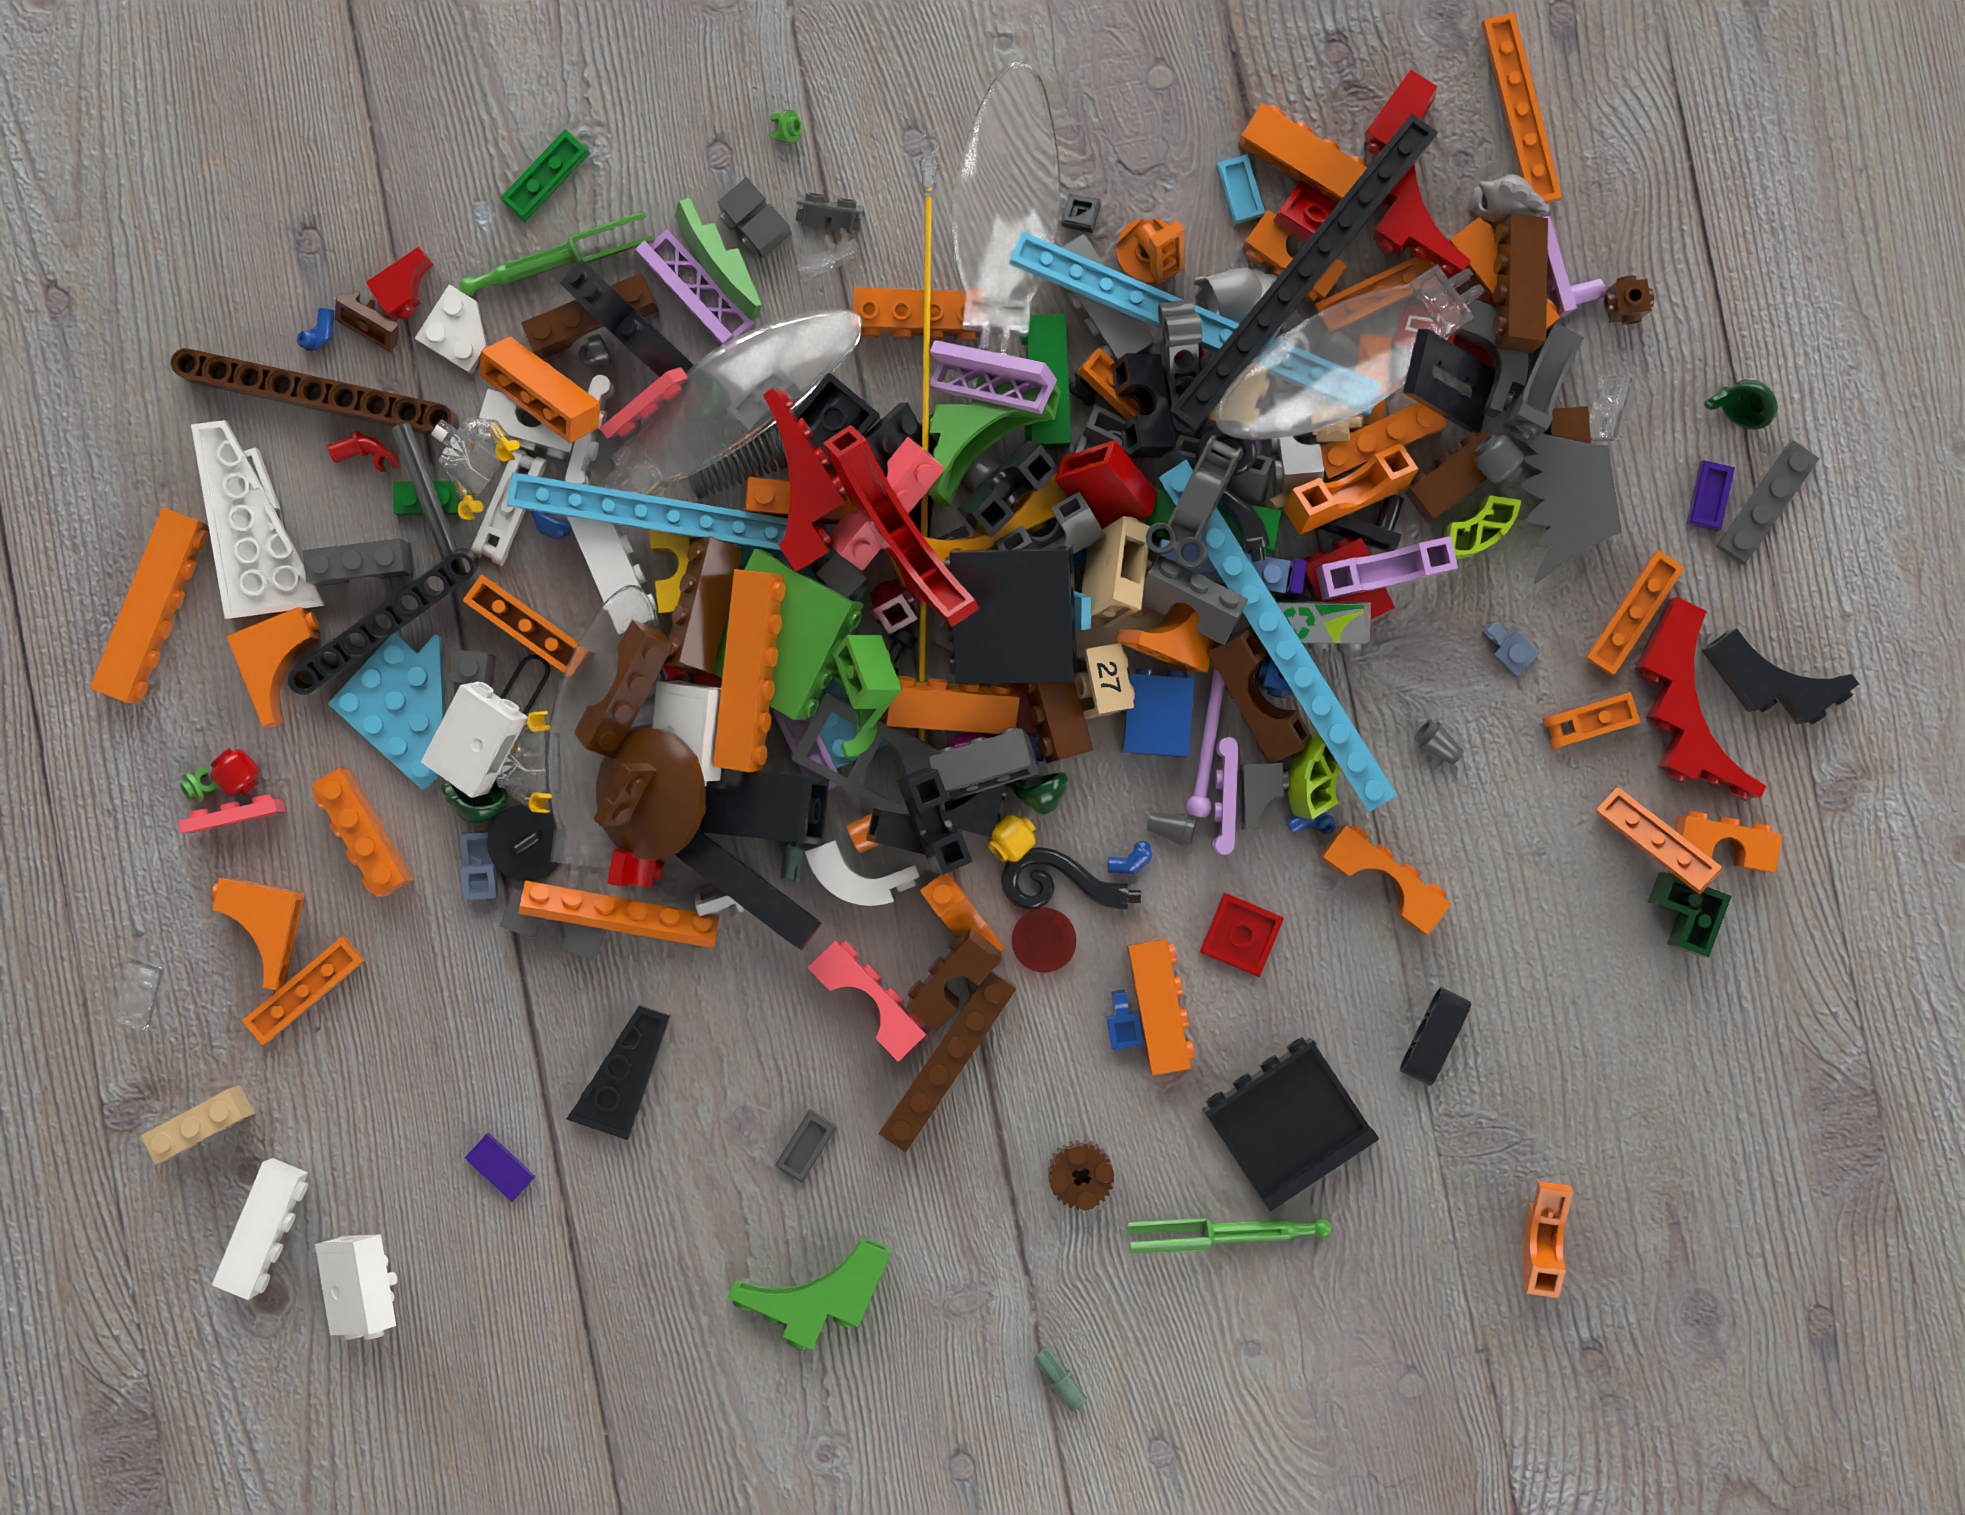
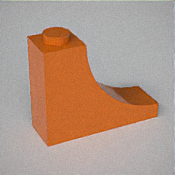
(1173, 640)
(266, 653)
(956, 909)
(270, 918)

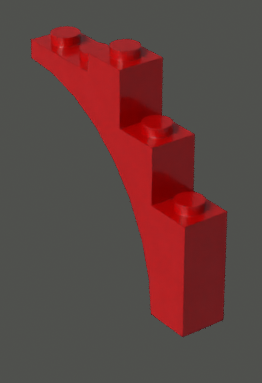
(1407, 219)
(894, 529)
(1676, 708)

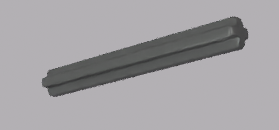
(426, 493)

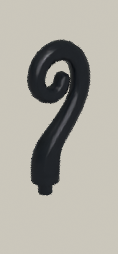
(1250, 523)
(1104, 893)

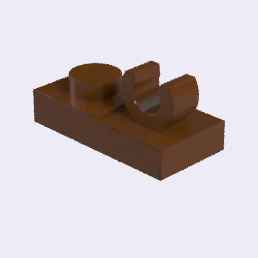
(366, 321)

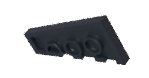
(620, 1083)

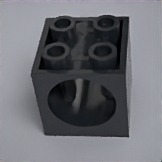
(832, 409)

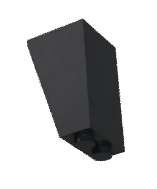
(766, 806)

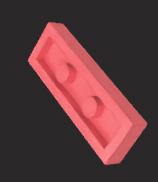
(645, 404)
(231, 814)

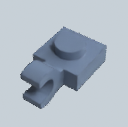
(1513, 650)

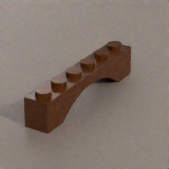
(947, 1061)

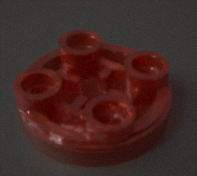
(1044, 940)

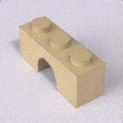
(197, 1124)

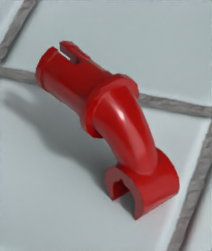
(362, 445)

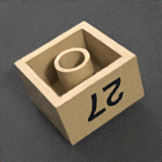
(1103, 681)

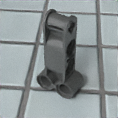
(1180, 332)
(1197, 502)

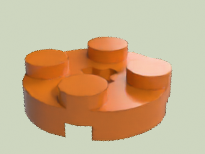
(1129, 251)

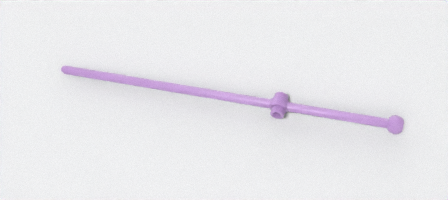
(1199, 803)

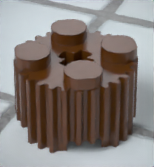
(1082, 1193)

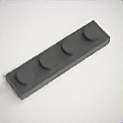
(1767, 502)

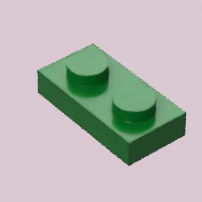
(407, 502)

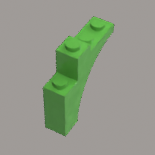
(970, 429)
(805, 1307)

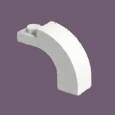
(839, 879)

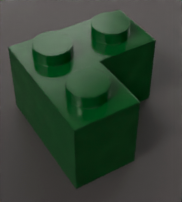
(1697, 916)

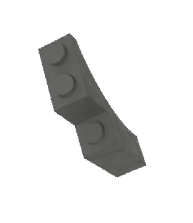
(1546, 373)

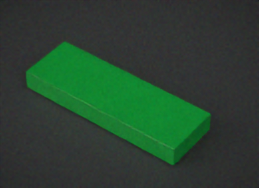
(545, 175)

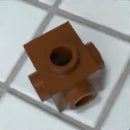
(1621, 307)

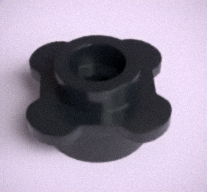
(1082, 390)

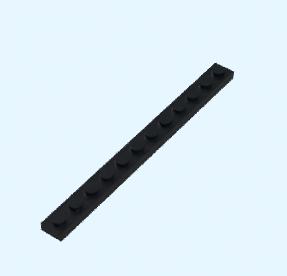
(1303, 272)

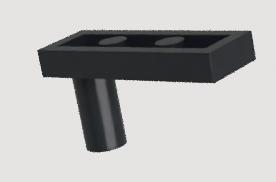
(1377, 536)

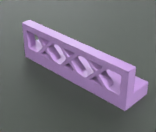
(683, 291)
(991, 365)

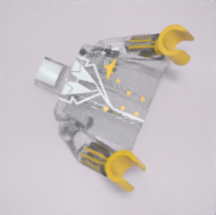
(473, 458)
(526, 765)

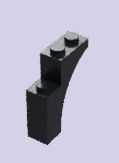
(623, 320)
(1758, 681)
(971, 813)

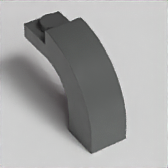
(1509, 365)

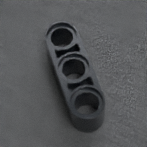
(1435, 1036)

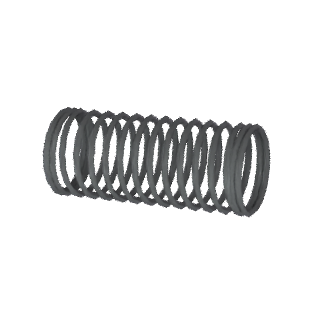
(781, 461)

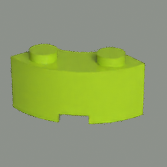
(1485, 528)
(1313, 779)

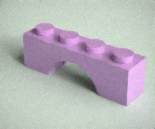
(1387, 568)

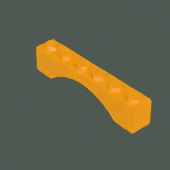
(1030, 511)

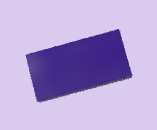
(1710, 495)
(1295, 579)
(500, 1167)

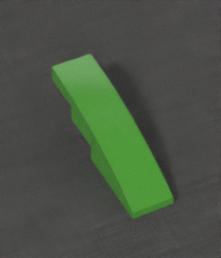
(722, 266)

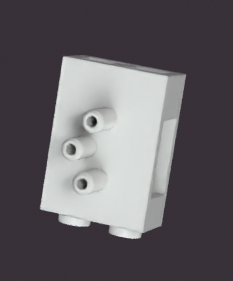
(692, 715)
(474, 739)
(356, 1286)

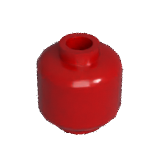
(234, 772)

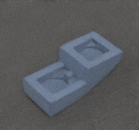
(478, 871)

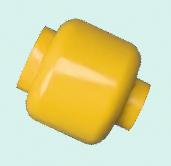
(1012, 838)

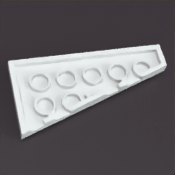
(250, 547)

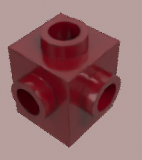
(892, 605)

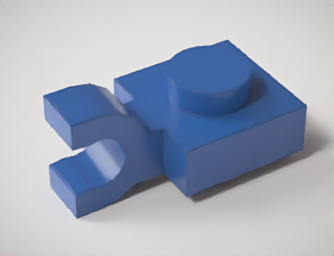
(1124, 1027)

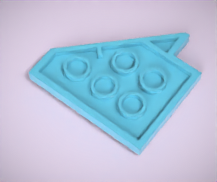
(398, 703)

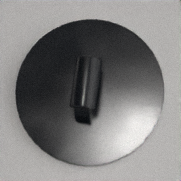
(522, 843)

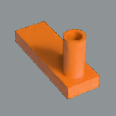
(1164, 248)

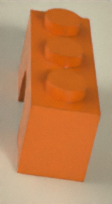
(1268, 247)
(1754, 847)

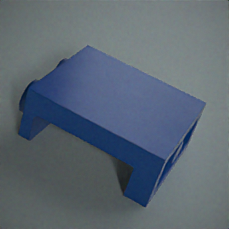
(1160, 714)

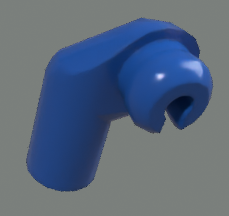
(320, 334)
(551, 526)
(1324, 823)
(1134, 862)

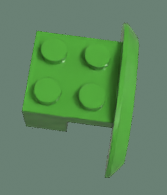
(870, 683)

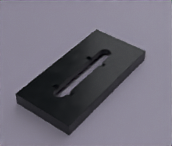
(1438, 396)

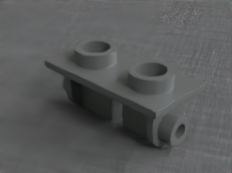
(817, 209)

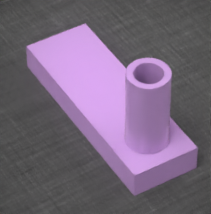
(1558, 286)

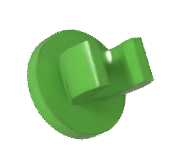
(789, 126)
(193, 788)

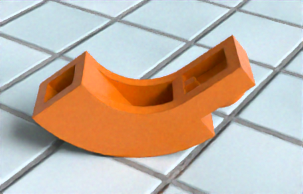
(1543, 1239)

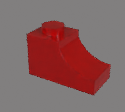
(398, 284)
(629, 870)

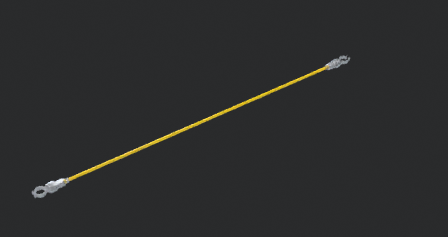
(928, 170)

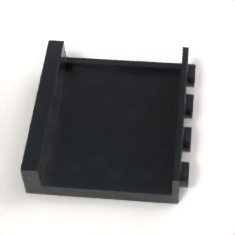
(1022, 618)
(1289, 1123)

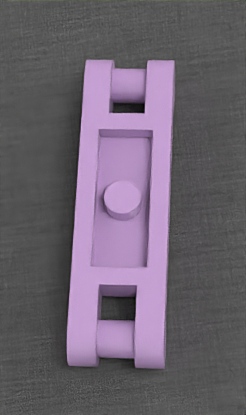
(1227, 784)

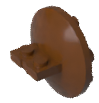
(651, 794)

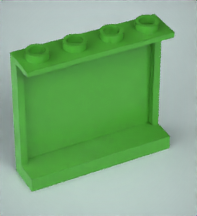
(811, 631)

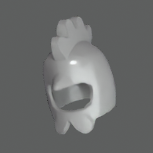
(1505, 197)
(1234, 291)

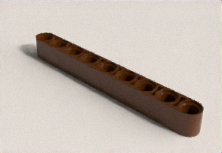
(301, 386)

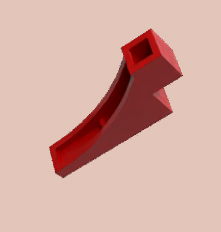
(812, 486)

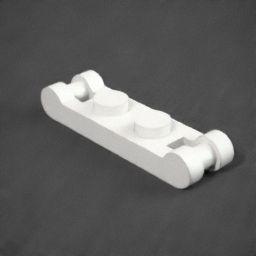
(586, 448)
(501, 519)

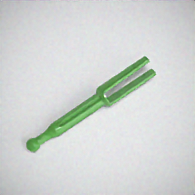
(549, 259)
(1221, 1233)

